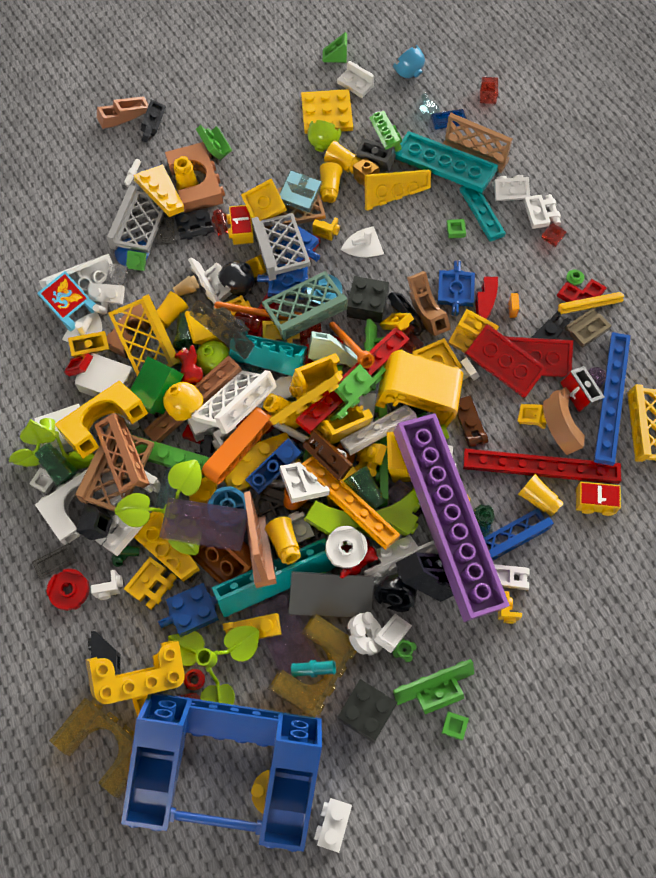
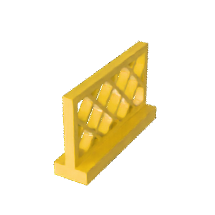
(156, 326)
(640, 422)

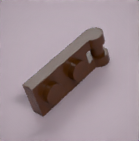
(470, 422)
(327, 455)

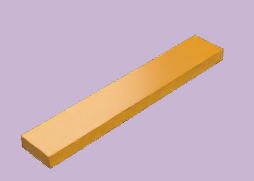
(354, 505)

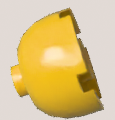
(182, 400)

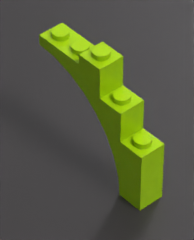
(398, 515)

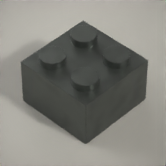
(367, 299)
(367, 711)

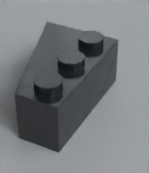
(425, 574)

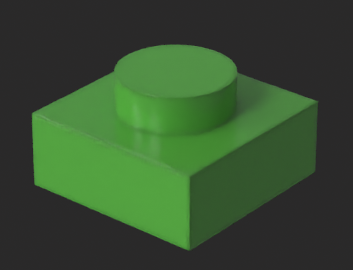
(456, 228)
(136, 260)
(455, 725)

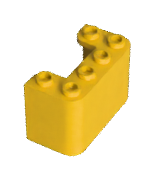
(312, 374)
(421, 385)
(112, 688)

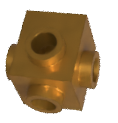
(364, 168)

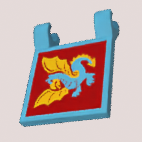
(64, 298)

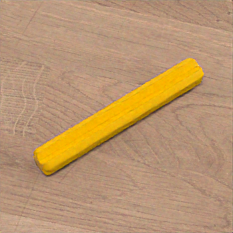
(589, 303)

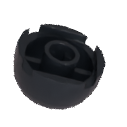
(237, 277)
(395, 593)

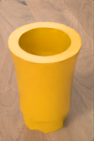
(338, 154)
(184, 173)
(330, 176)
(170, 309)
(275, 403)
(541, 496)
(283, 538)

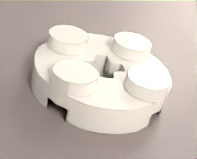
(338, 556)
(359, 626)

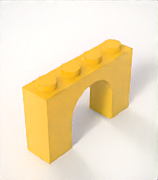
(114, 399)

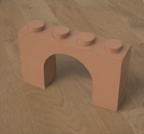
(207, 192)

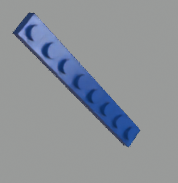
(612, 403)

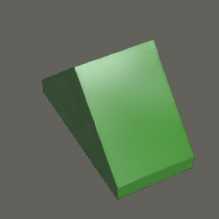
(336, 50)

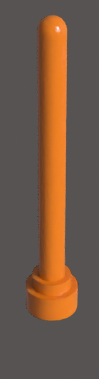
(254, 311)
(364, 358)

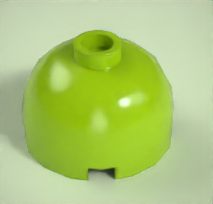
(322, 134)
(210, 355)

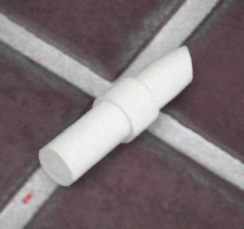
(132, 171)

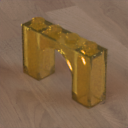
(311, 697)
(90, 718)

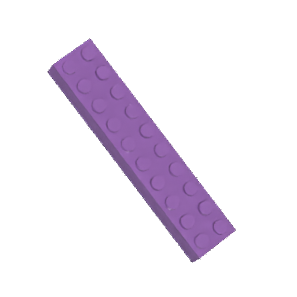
(450, 518)

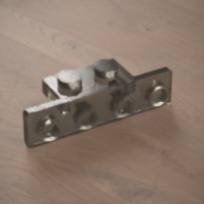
(224, 326)

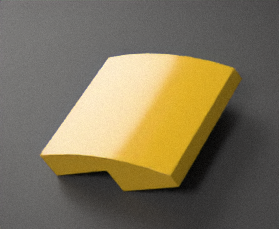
(468, 329)

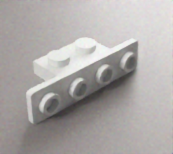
(209, 280)
(395, 553)

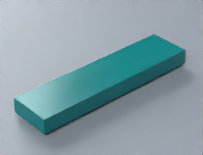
(483, 213)

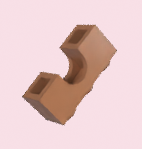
(113, 339)

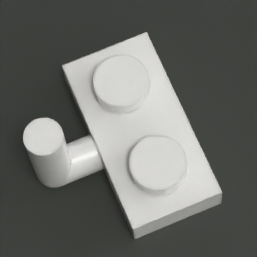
(105, 294)

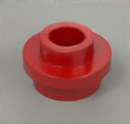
(188, 676)

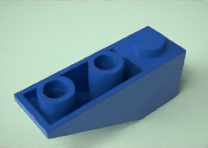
(269, 470)

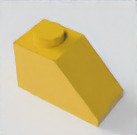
(88, 343)

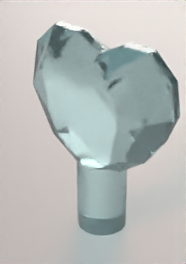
(428, 106)

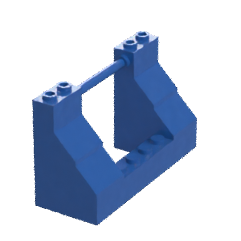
(158, 756)

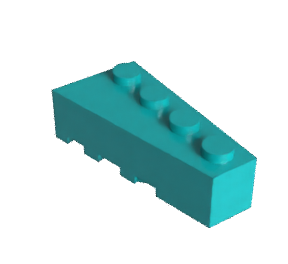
(274, 355)

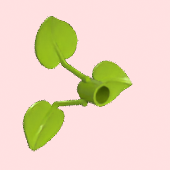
(43, 433)
(135, 507)
(242, 645)

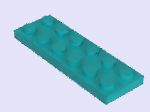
(446, 161)

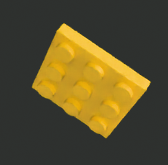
(327, 106)

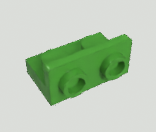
(214, 141)

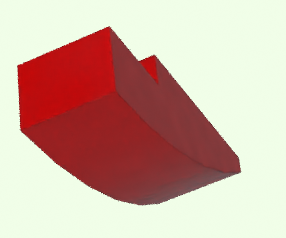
(486, 299)

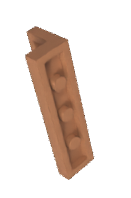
(128, 452)

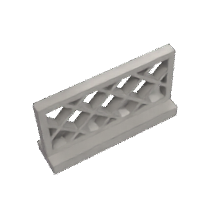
(125, 217)
(267, 251)

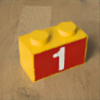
(241, 225)
(598, 498)

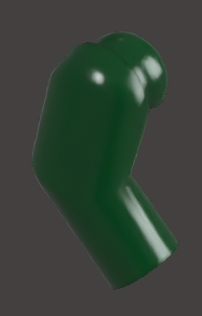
(118, 560)

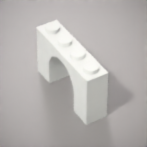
(56, 506)

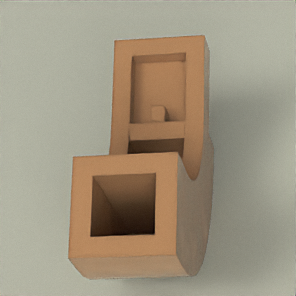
(431, 316)
(561, 423)

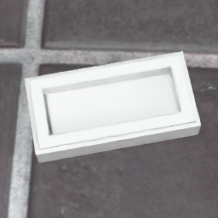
(392, 633)

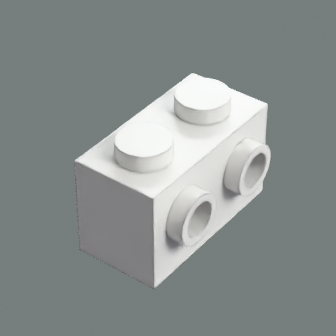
(334, 825)

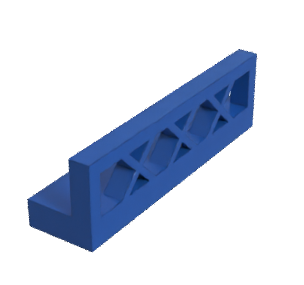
(515, 541)

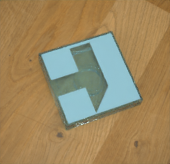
(300, 191)

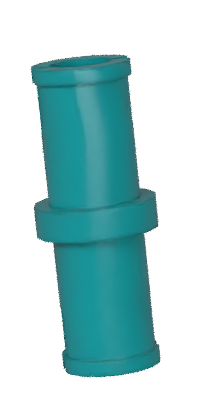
(313, 668)

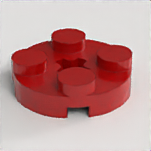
(72, 600)

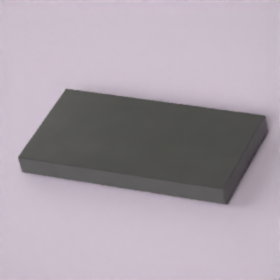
(329, 594)

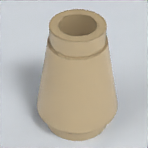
(187, 286)

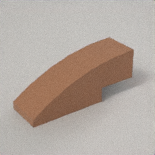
(121, 111)

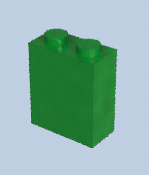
(152, 384)

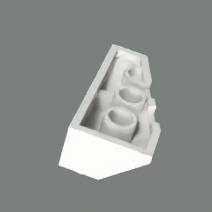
(89, 272)

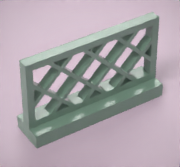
(308, 318)

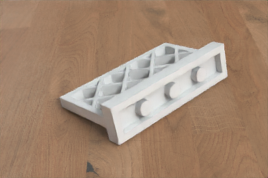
(238, 407)

